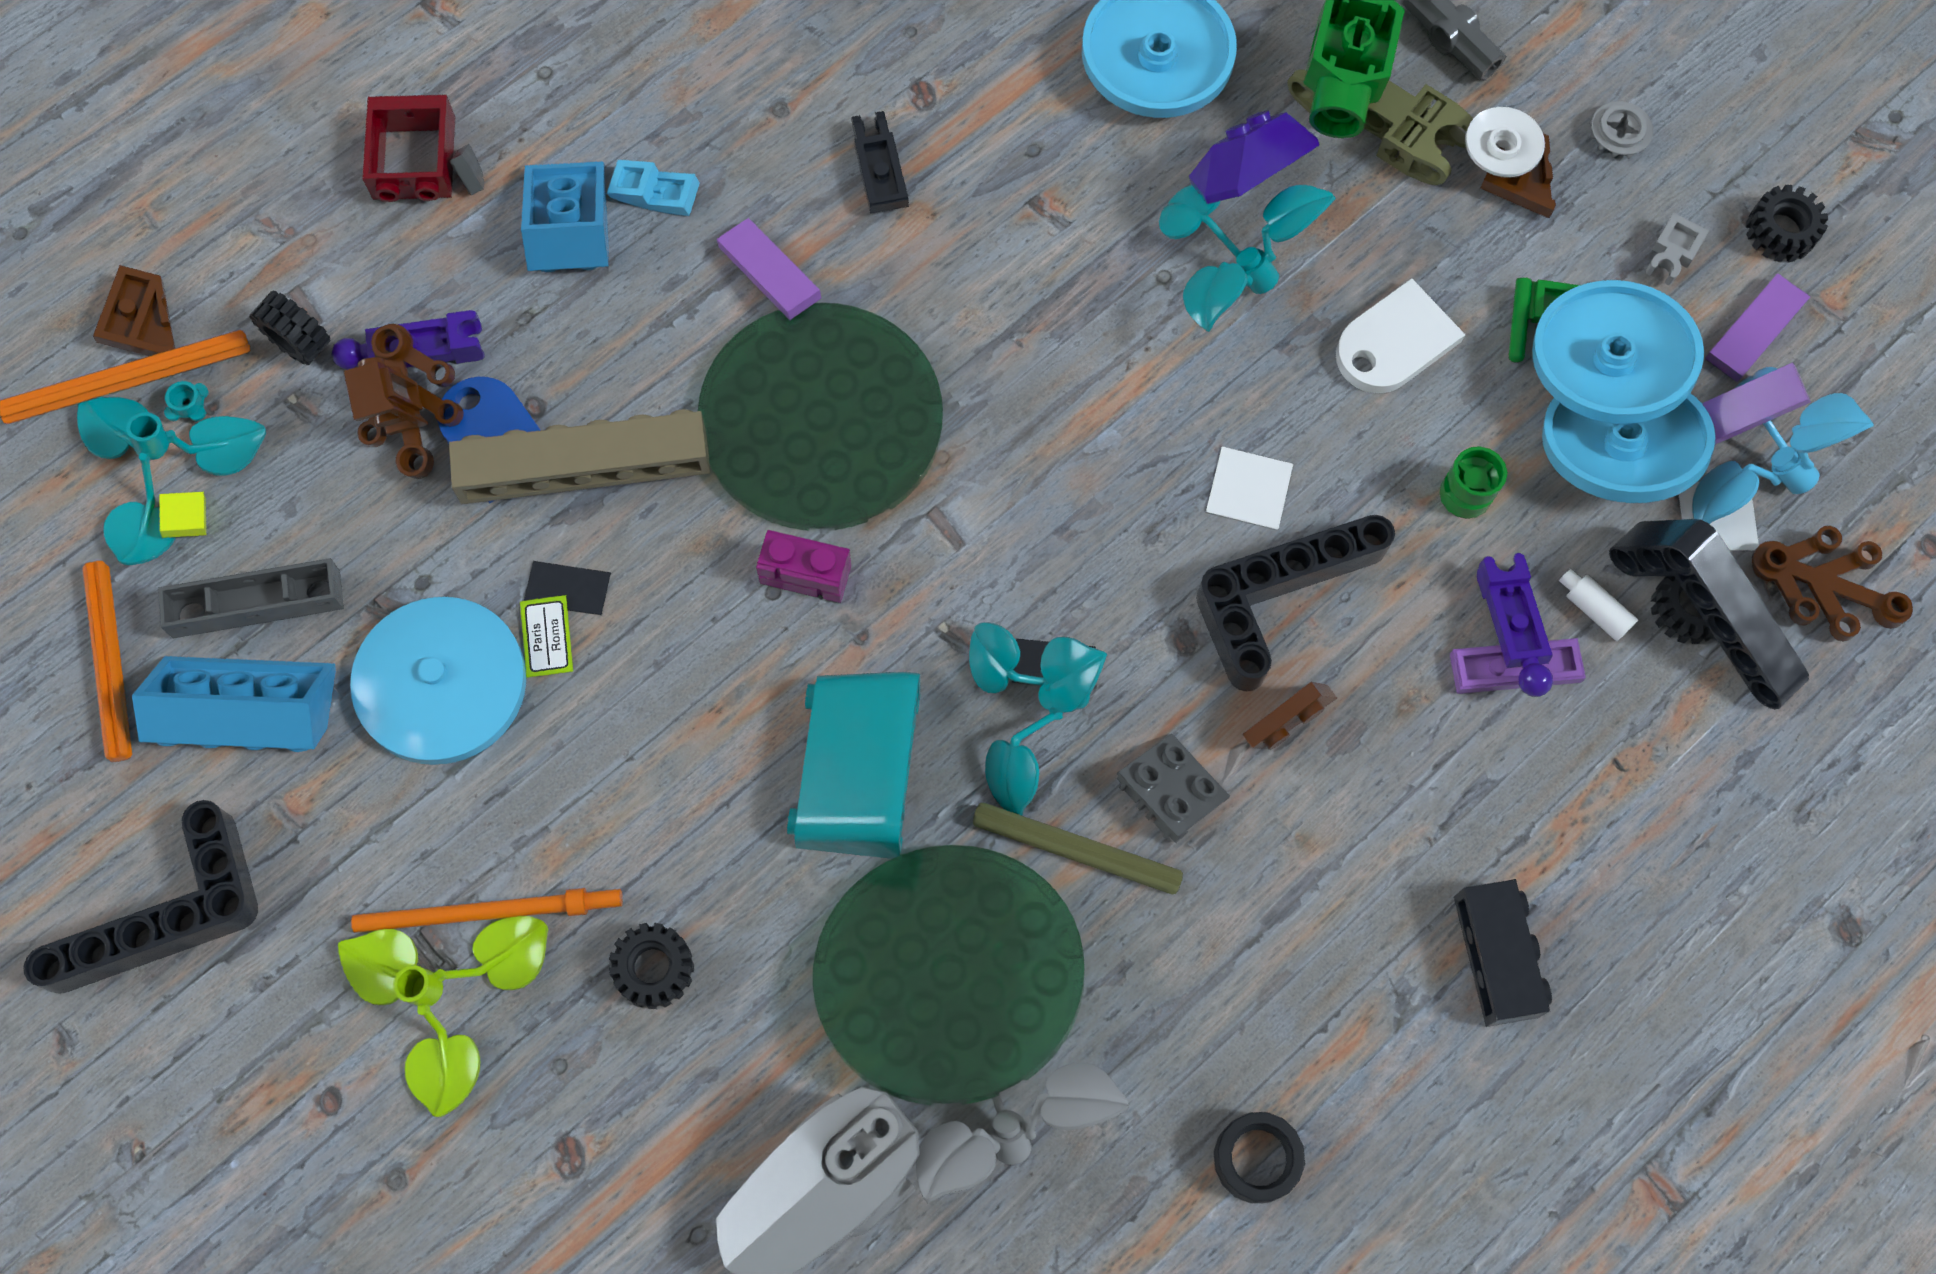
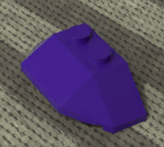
(1250, 155)

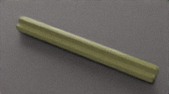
(1077, 848)

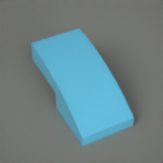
(647, 188)

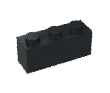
(1502, 953)

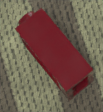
(403, 115)

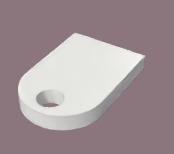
(1398, 338)

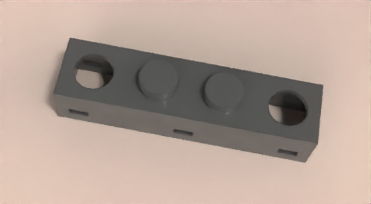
(250, 598)

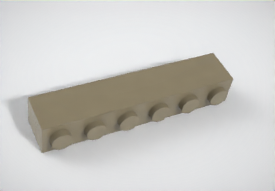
(579, 456)

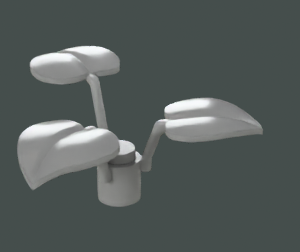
(958, 1159)

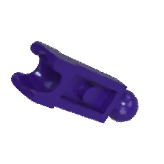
(437, 338)
(1517, 622)

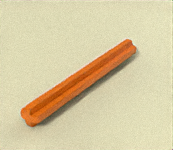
(107, 661)

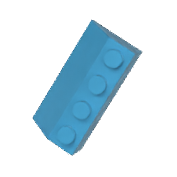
(235, 703)

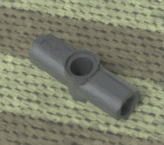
(1458, 32)

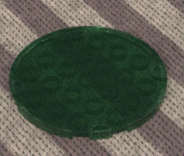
(821, 416)
(948, 975)

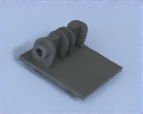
(1171, 787)

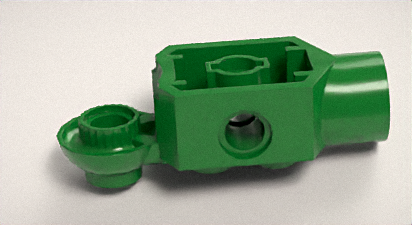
(1351, 62)

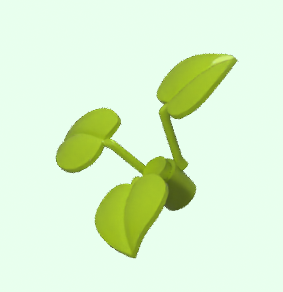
(385, 969)

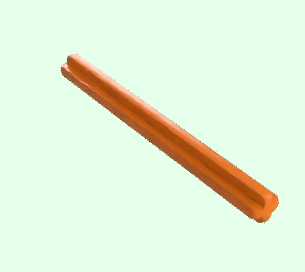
(123, 376)

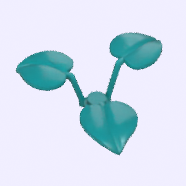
(1216, 289)
(116, 423)
(1067, 680)

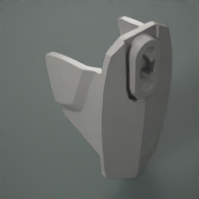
(804, 1196)

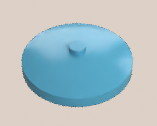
(1159, 54)
(1617, 351)
(1631, 460)
(438, 680)

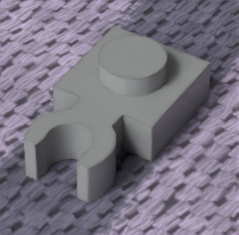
(1676, 246)

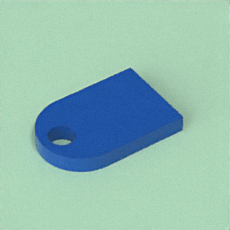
(494, 414)

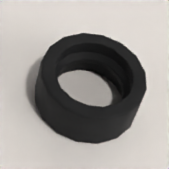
(1293, 1150)

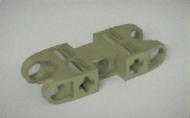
(1407, 126)

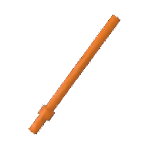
(574, 902)

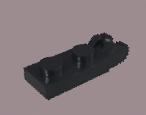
(879, 166)

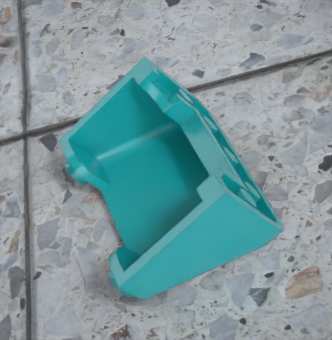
(856, 763)

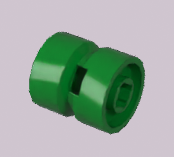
(1473, 482)

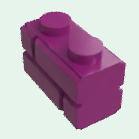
(804, 566)

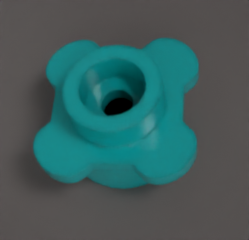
(178, 394)

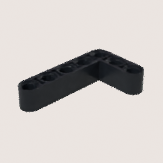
(1279, 581)
(1722, 597)
(162, 919)

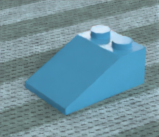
(565, 216)

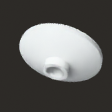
(1505, 129)

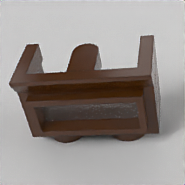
(385, 395)

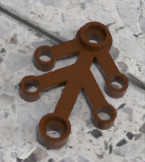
(412, 439)
(1826, 583)

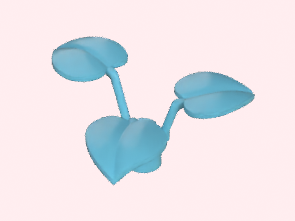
(1821, 425)

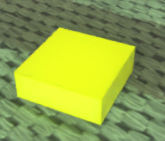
(182, 514)

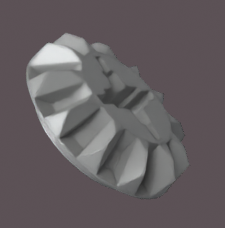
(1636, 125)

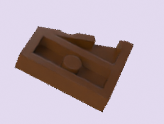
(1527, 190)
(136, 314)
(1298, 709)

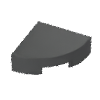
(468, 169)

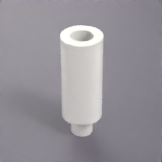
(1598, 604)

